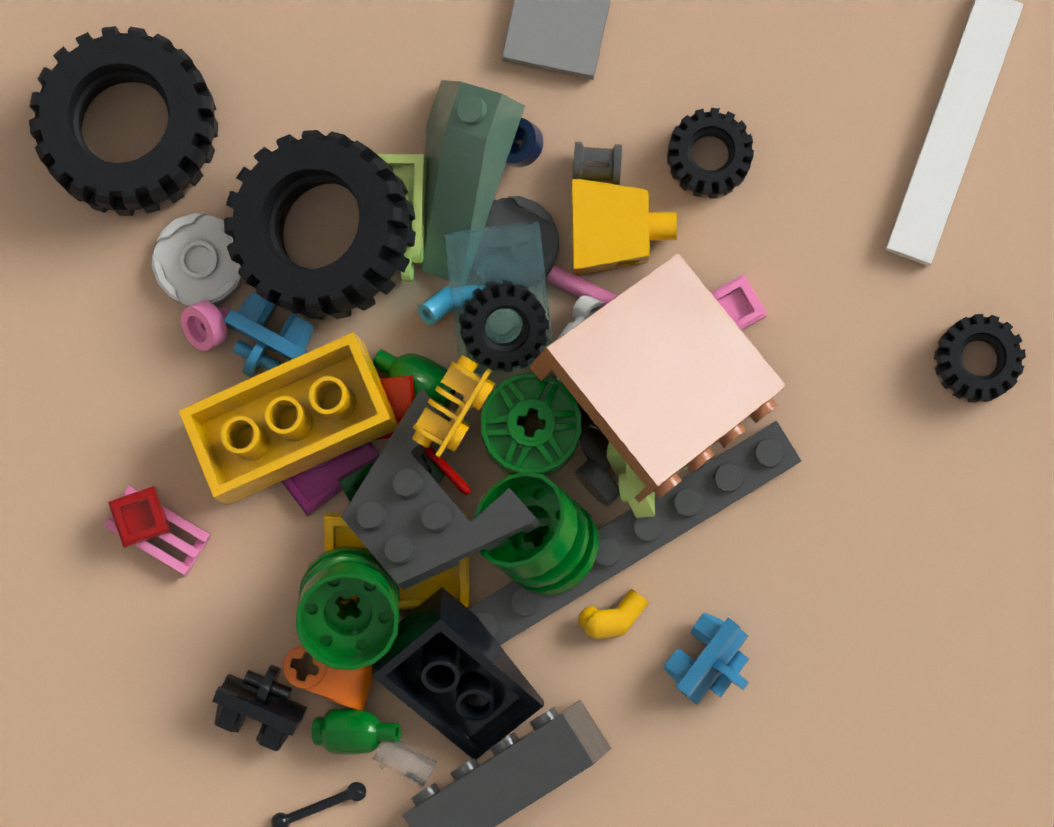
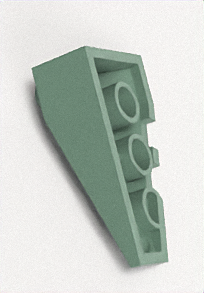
(466, 156)

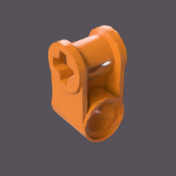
(337, 685)

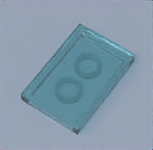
(495, 255)

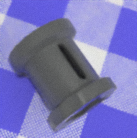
(610, 156)

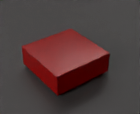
(139, 517)

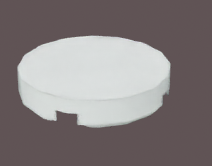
(194, 260)

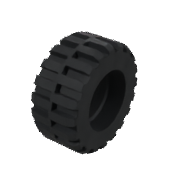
(81, 78)
(271, 191)

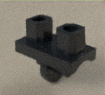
(261, 700)

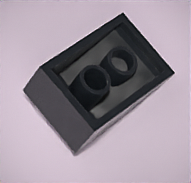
(456, 675)

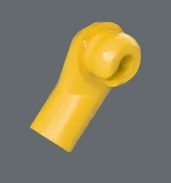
(612, 622)

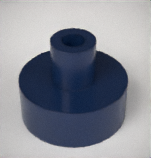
(526, 144)

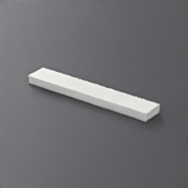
(953, 129)

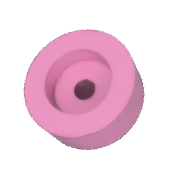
(204, 325)

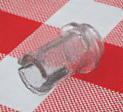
(405, 761)

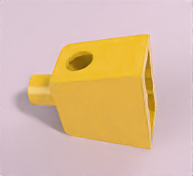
(614, 226)

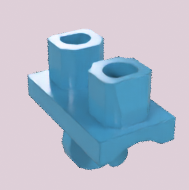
(251, 322)
(716, 665)

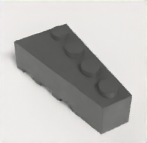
(515, 775)

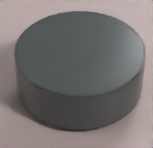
(598, 482)

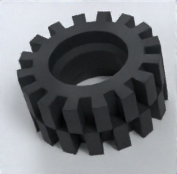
(719, 126)
(1004, 343)
(509, 354)

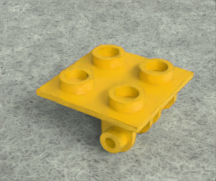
(469, 384)

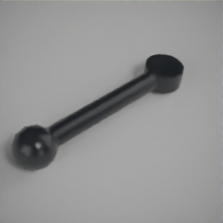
(355, 792)

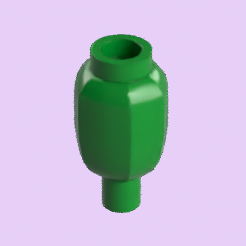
(425, 372)
(352, 731)

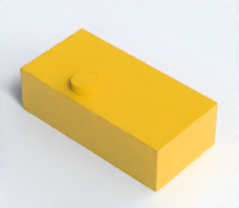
(289, 419)

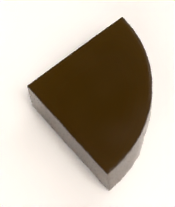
(594, 442)

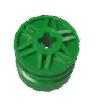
(506, 440)
(554, 553)
(354, 632)

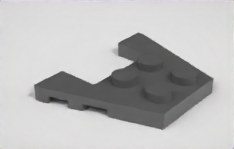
(414, 522)

